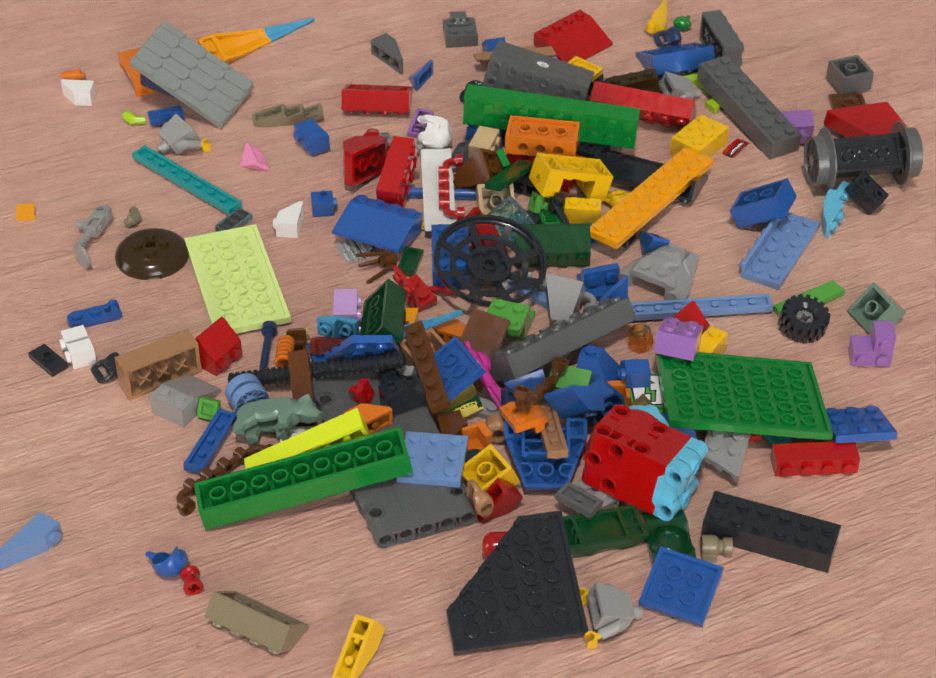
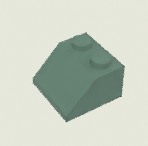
(875, 305)

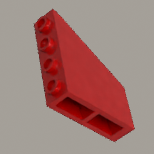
(862, 119)

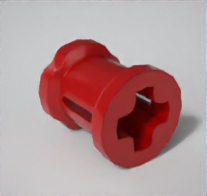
(191, 580)

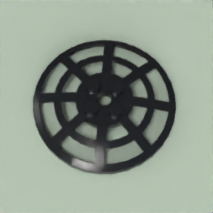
(489, 254)

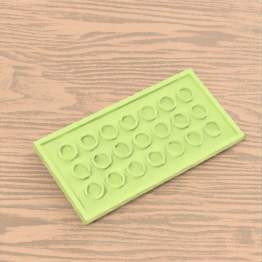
(237, 278)

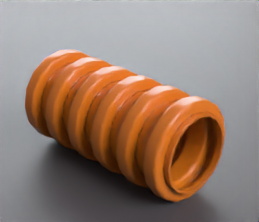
(284, 345)

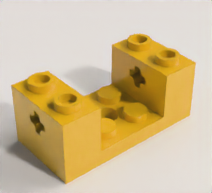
(551, 169)

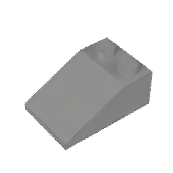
(179, 399)

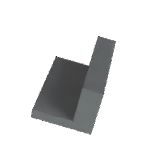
(579, 500)

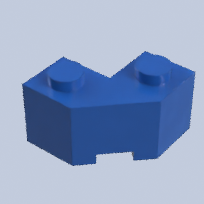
(635, 373)

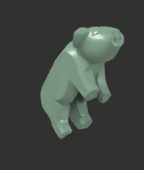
(275, 416)

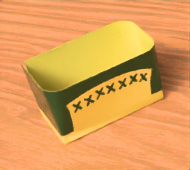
(464, 404)

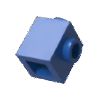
(323, 203)

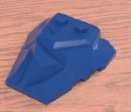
(531, 460)

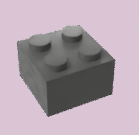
(850, 74)

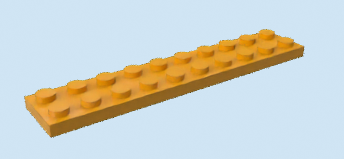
(650, 198)

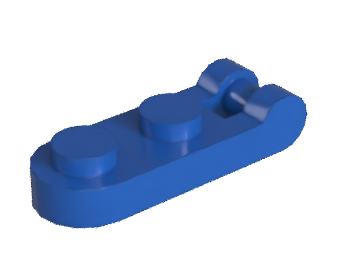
(95, 315)

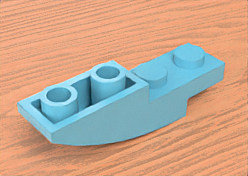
(833, 208)

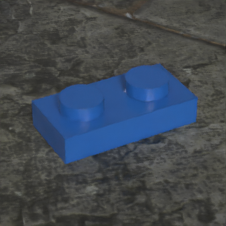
(160, 116)

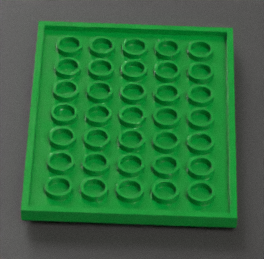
(743, 395)

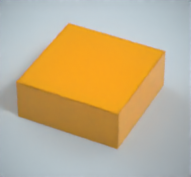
(25, 211)

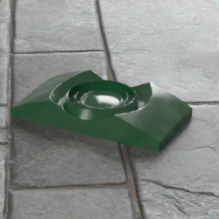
(606, 529)
(668, 534)

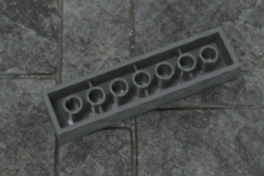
(749, 107)
(562, 338)

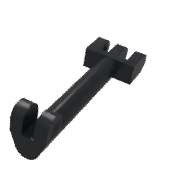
(555, 207)

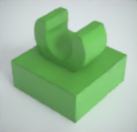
(537, 202)
(207, 407)

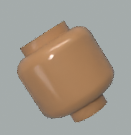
(496, 425)

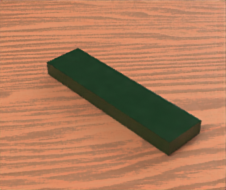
(509, 175)

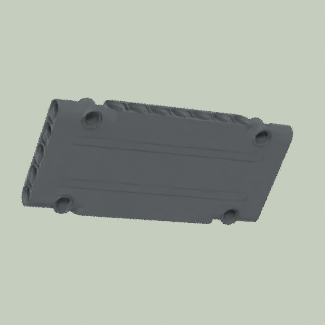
(395, 509)

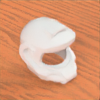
(437, 132)

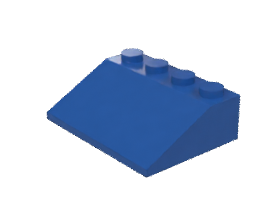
(676, 58)
(379, 223)

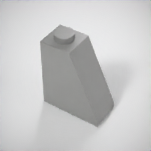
(563, 296)

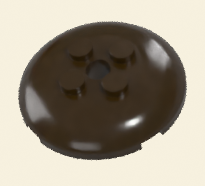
(151, 254)

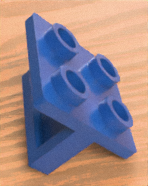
(599, 279)

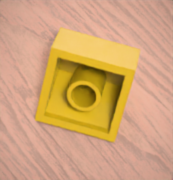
(582, 210)
(487, 467)

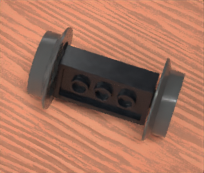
(889, 153)

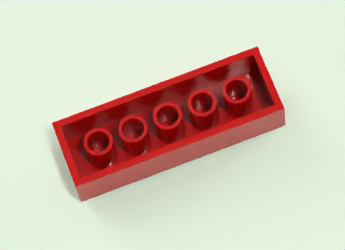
(653, 106)

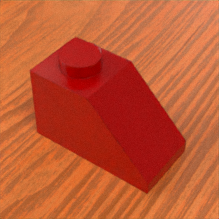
(505, 499)

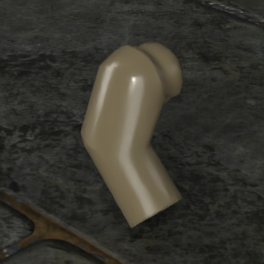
(134, 217)

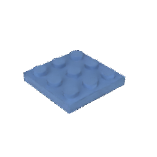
(435, 458)

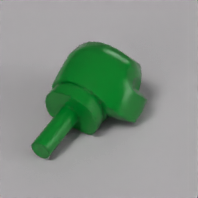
(683, 23)

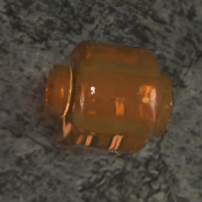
(640, 337)

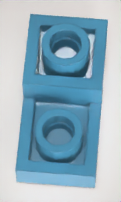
(337, 325)

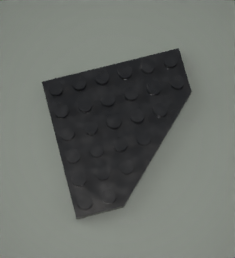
(521, 591)

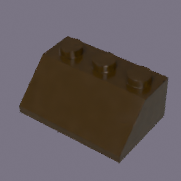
(642, 80)

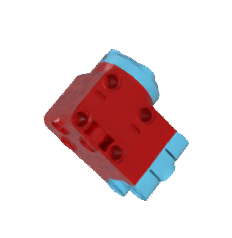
(643, 460)

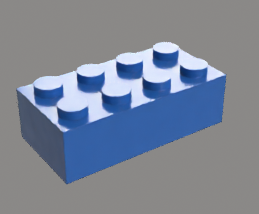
(444, 257)

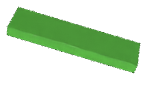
(824, 292)

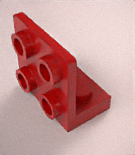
(417, 292)

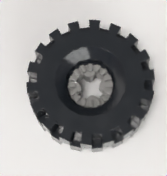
(811, 311)

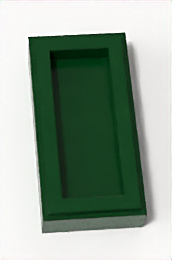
(410, 261)

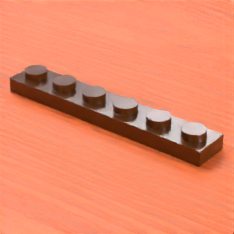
(427, 367)

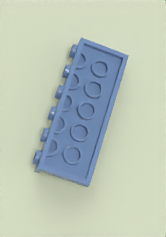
(778, 250)

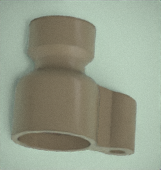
(711, 545)

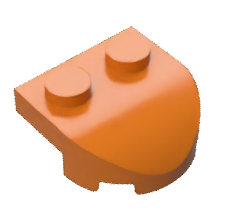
(521, 421)

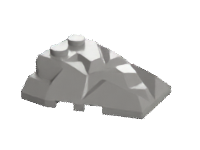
(665, 267)

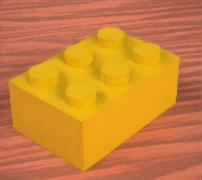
(701, 136)

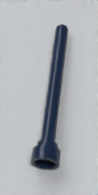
(269, 330)

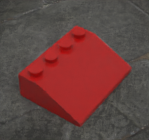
(573, 36)
(376, 98)

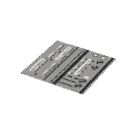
(350, 248)

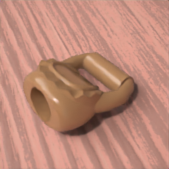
(482, 500)

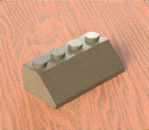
(255, 621)

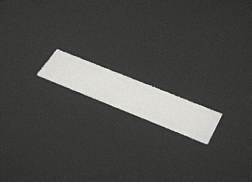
(430, 181)

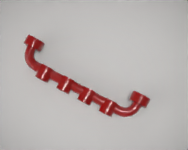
(444, 199)

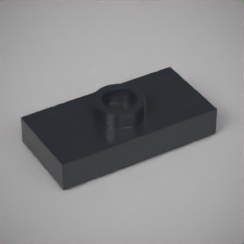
(48, 360)

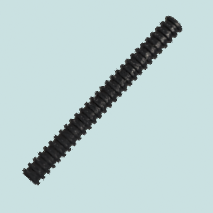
(331, 368)

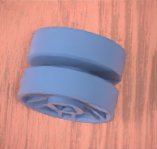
(244, 389)

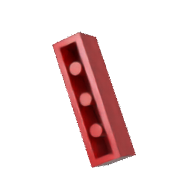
(814, 458)

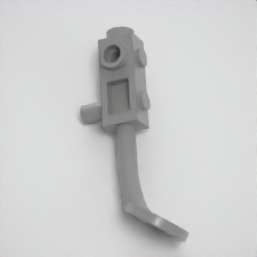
(92, 228)

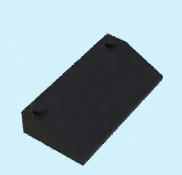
(634, 170)

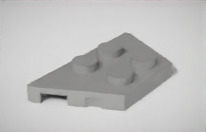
(726, 451)

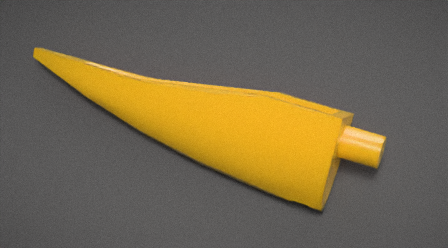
(658, 19)

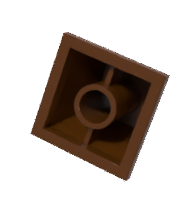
(478, 169)

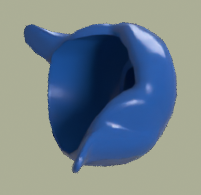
(168, 564)

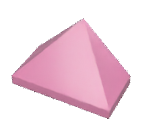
(253, 158)

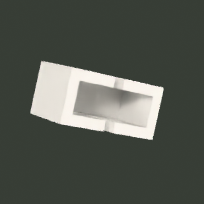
(77, 347)

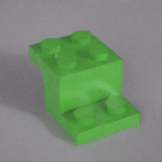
(518, 314)

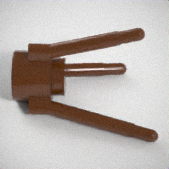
(387, 260)

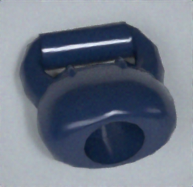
(671, 35)

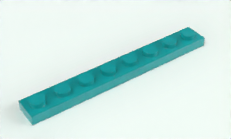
(187, 179)

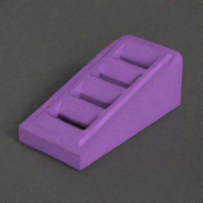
(419, 112)

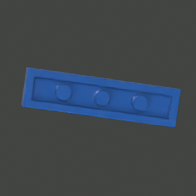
(210, 441)

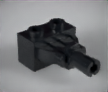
(400, 391)

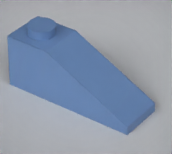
(31, 540)

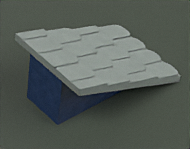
(190, 74)

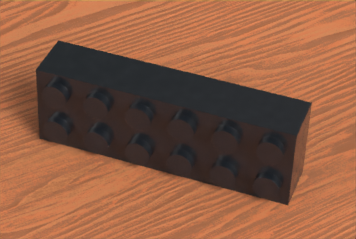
(772, 531)

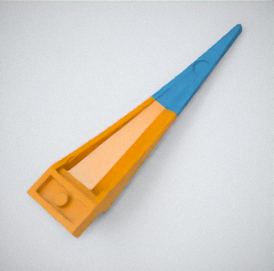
(235, 45)

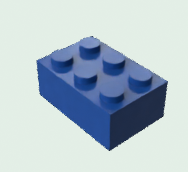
(763, 203)

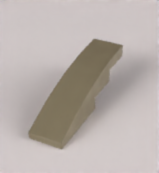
(283, 116)

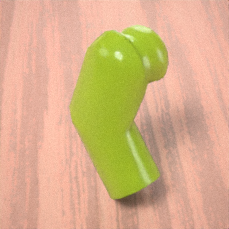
(132, 119)

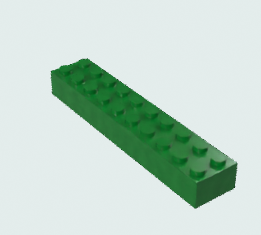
(598, 121)
(302, 478)

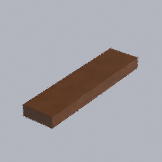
(301, 377)

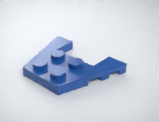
(363, 345)

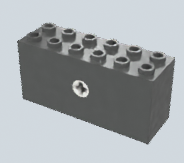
(536, 73)

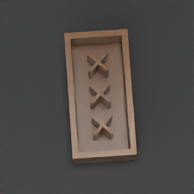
(157, 363)

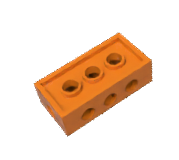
(529, 131)

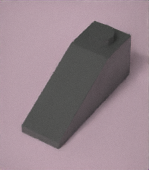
(387, 50)

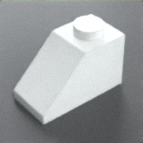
(79, 91)
(289, 221)

